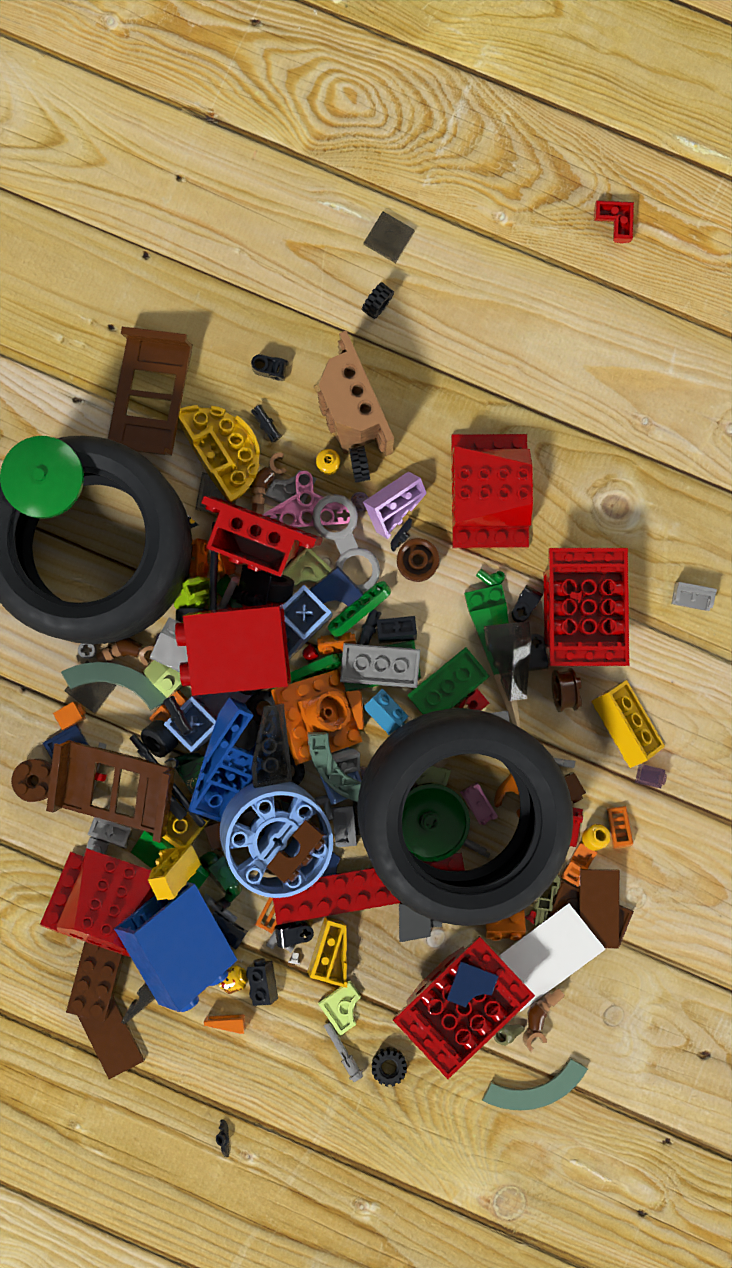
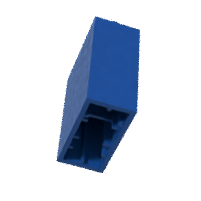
(177, 948)

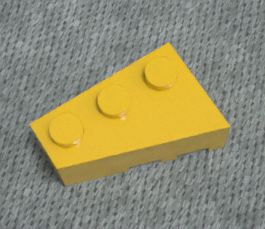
(173, 871)
(329, 955)

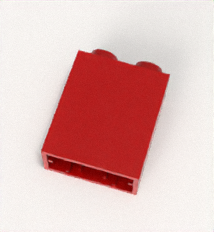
(234, 649)

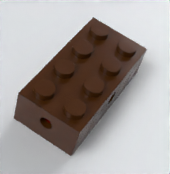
(95, 982)

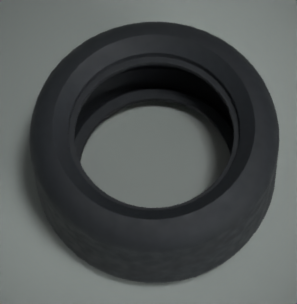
(147, 592)
(519, 871)

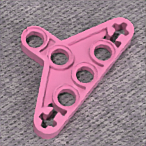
(297, 508)

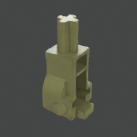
(544, 904)

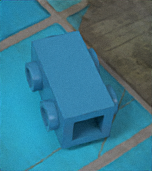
(386, 712)

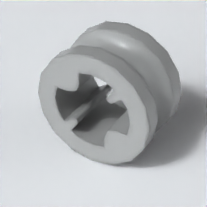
(84, 655)

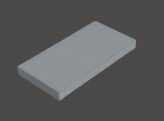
(380, 665)

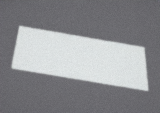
(552, 952)

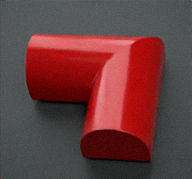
(621, 214)

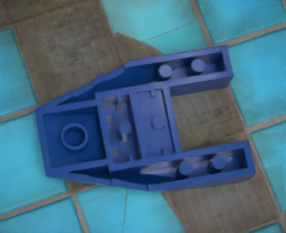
(225, 766)

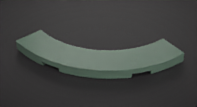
(117, 675)
(328, 769)
(539, 1095)

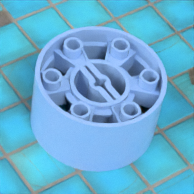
(274, 838)

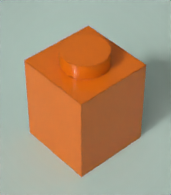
(70, 715)

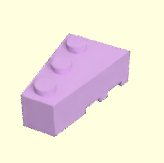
(393, 502)

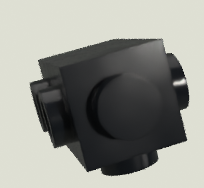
(262, 982)

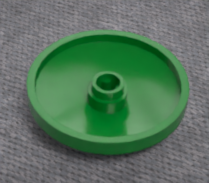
(41, 477)
(434, 822)

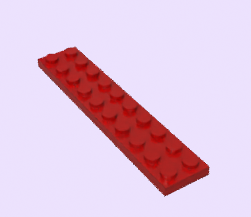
(346, 893)

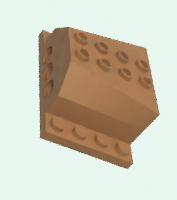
(351, 402)

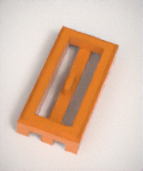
(265, 926)

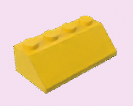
(628, 724)

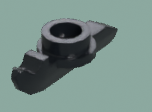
(402, 535)
(223, 1138)

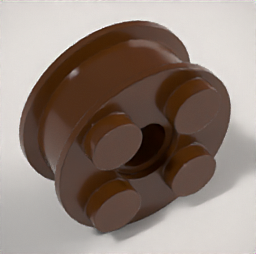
(415, 572)
(566, 690)
(22, 782)

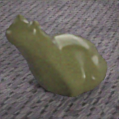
(508, 1033)

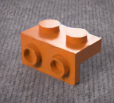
(510, 927)

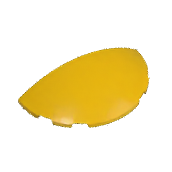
(223, 447)

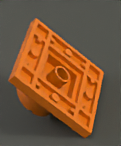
(317, 706)

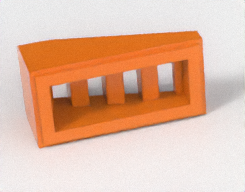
(355, 701)
(620, 844)
(230, 1023)

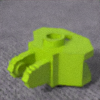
(194, 593)

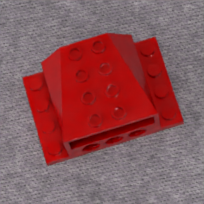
(491, 490)
(255, 537)
(598, 626)
(95, 898)
(449, 1031)

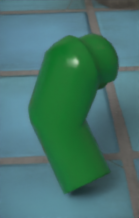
(491, 579)

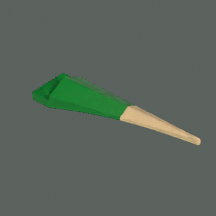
(487, 608)

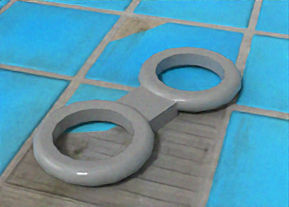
(344, 539)

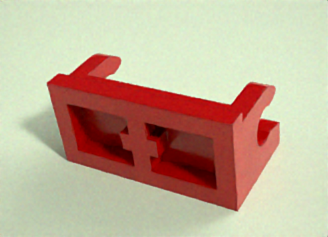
(475, 701)

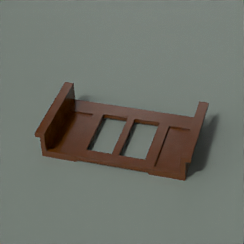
(156, 353)
(74, 779)

